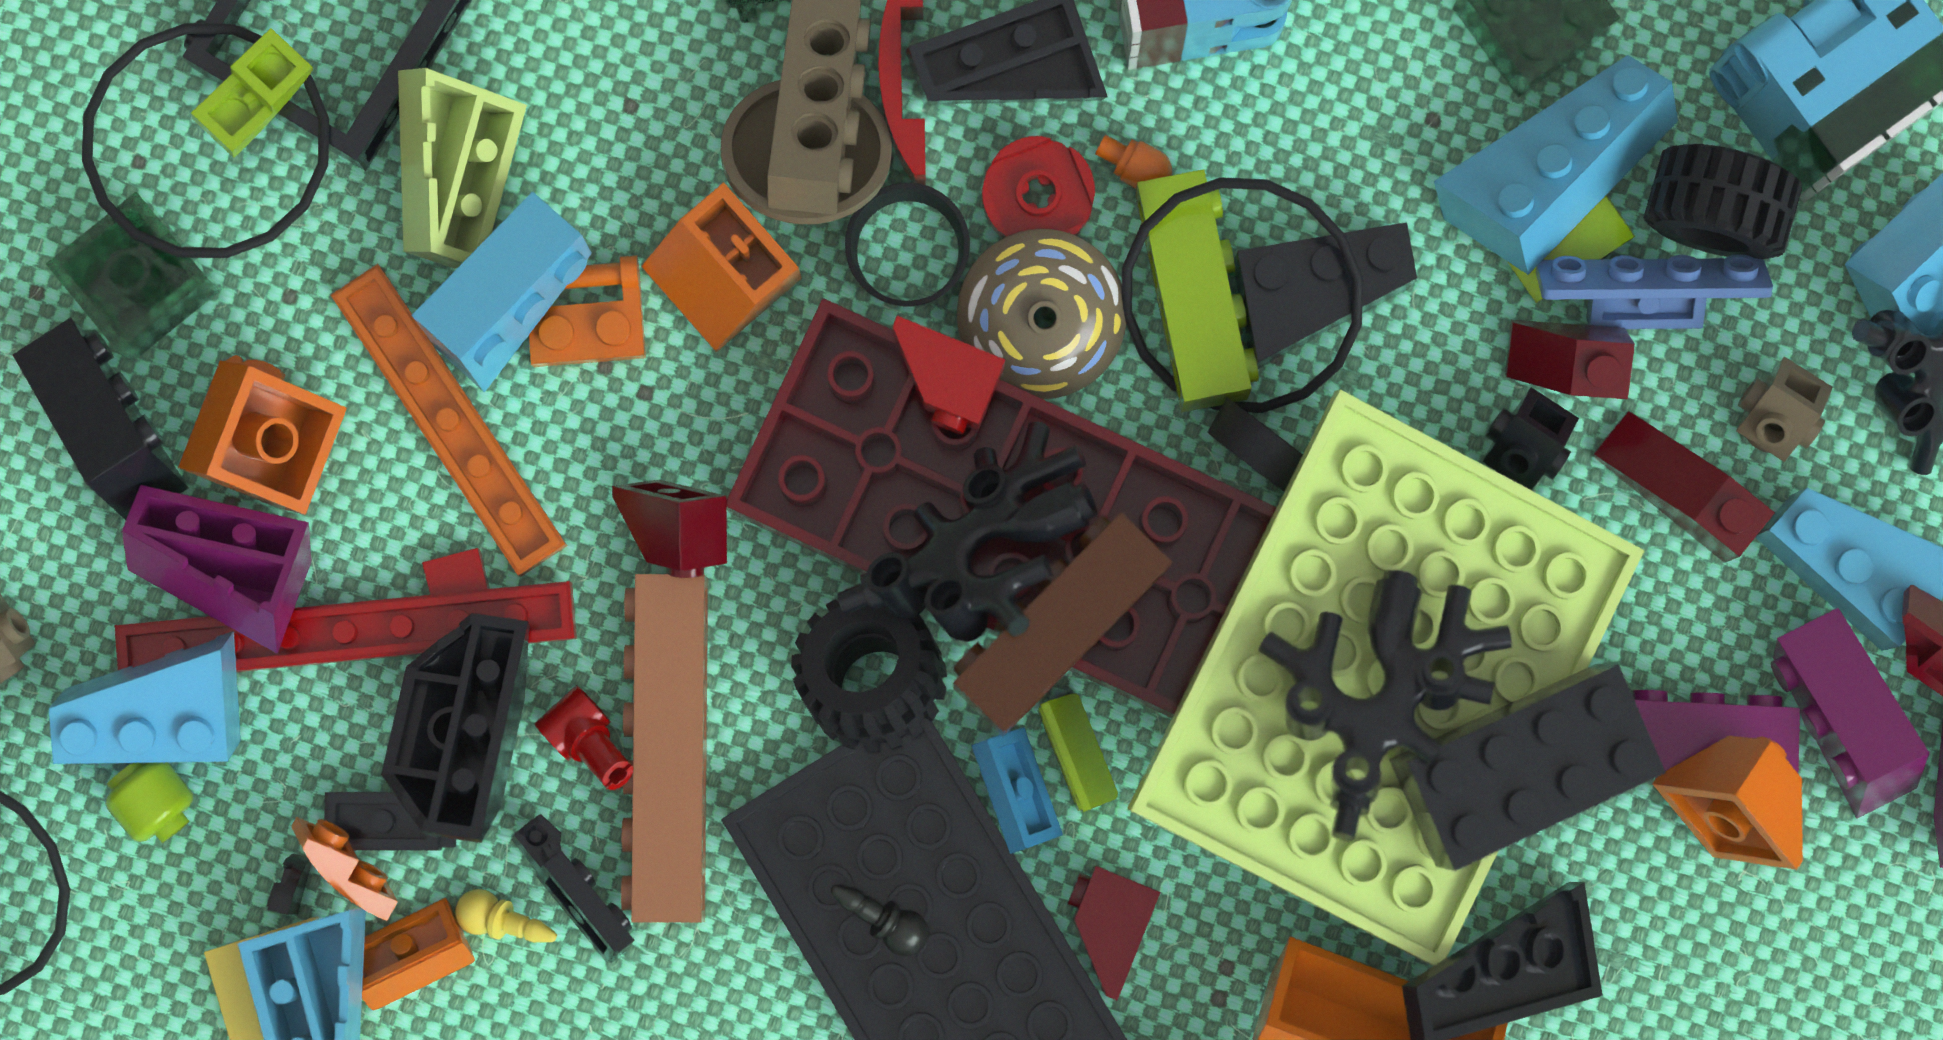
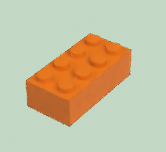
(1336, 998)

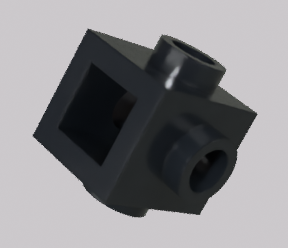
(1530, 440)

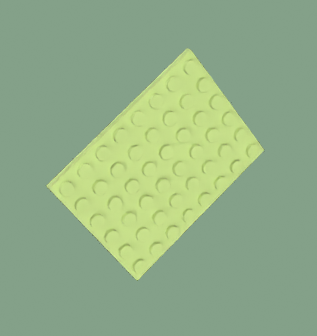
(1360, 505)

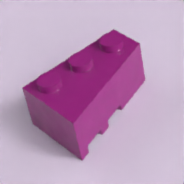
(220, 559)

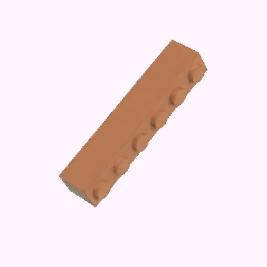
(668, 749)

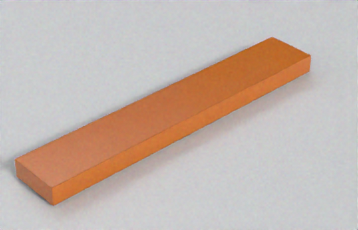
(449, 420)

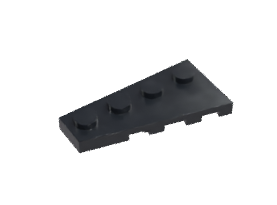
(1512, 972)

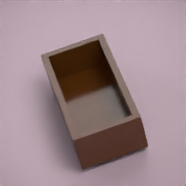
(1064, 622)

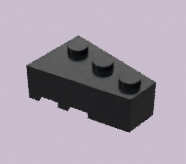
(1010, 58)
(1306, 288)
(97, 415)

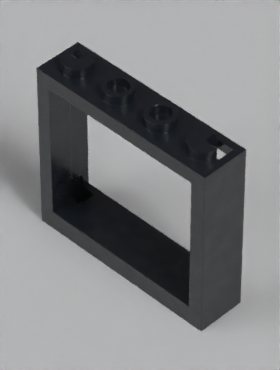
(381, 108)

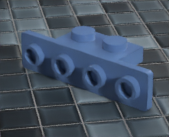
(1652, 291)

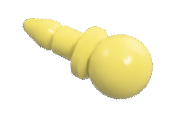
(482, 913)

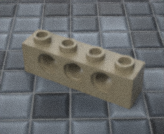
(817, 67)

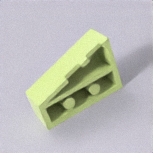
(452, 162)

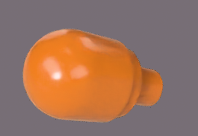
(1134, 162)

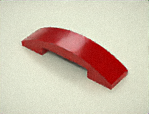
(906, 134)

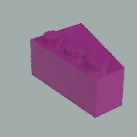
(1850, 712)

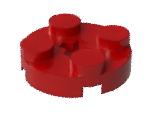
(1052, 165)

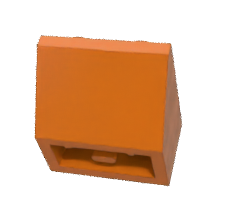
(721, 267)

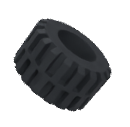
(1723, 201)
(881, 712)

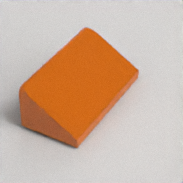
(413, 954)

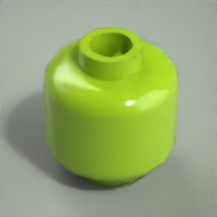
(149, 801)

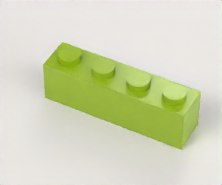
(1195, 294)

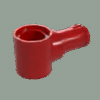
(580, 732)

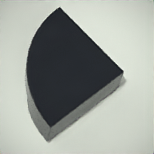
(288, 894)

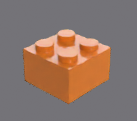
(262, 437)

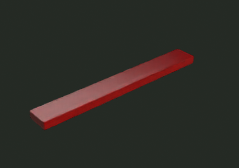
(360, 628)

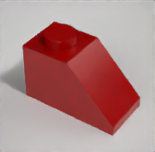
(948, 375)

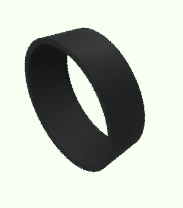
(916, 193)
(1255, 444)

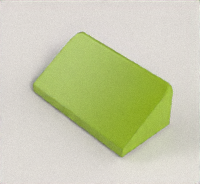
(1077, 752)

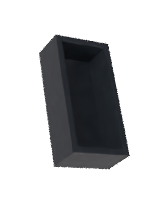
(1529, 766)

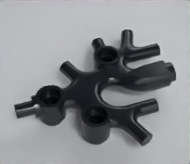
(1908, 402)
(957, 594)
(1386, 719)

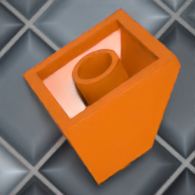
(1740, 801)

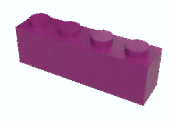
(1688, 728)

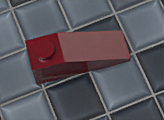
(1684, 487)

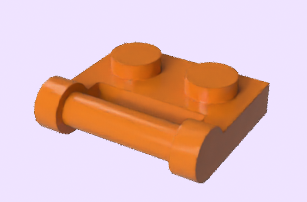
(594, 329)

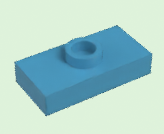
(1017, 790)

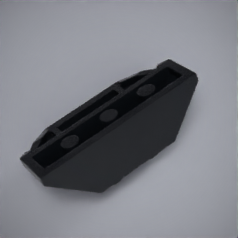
(459, 727)

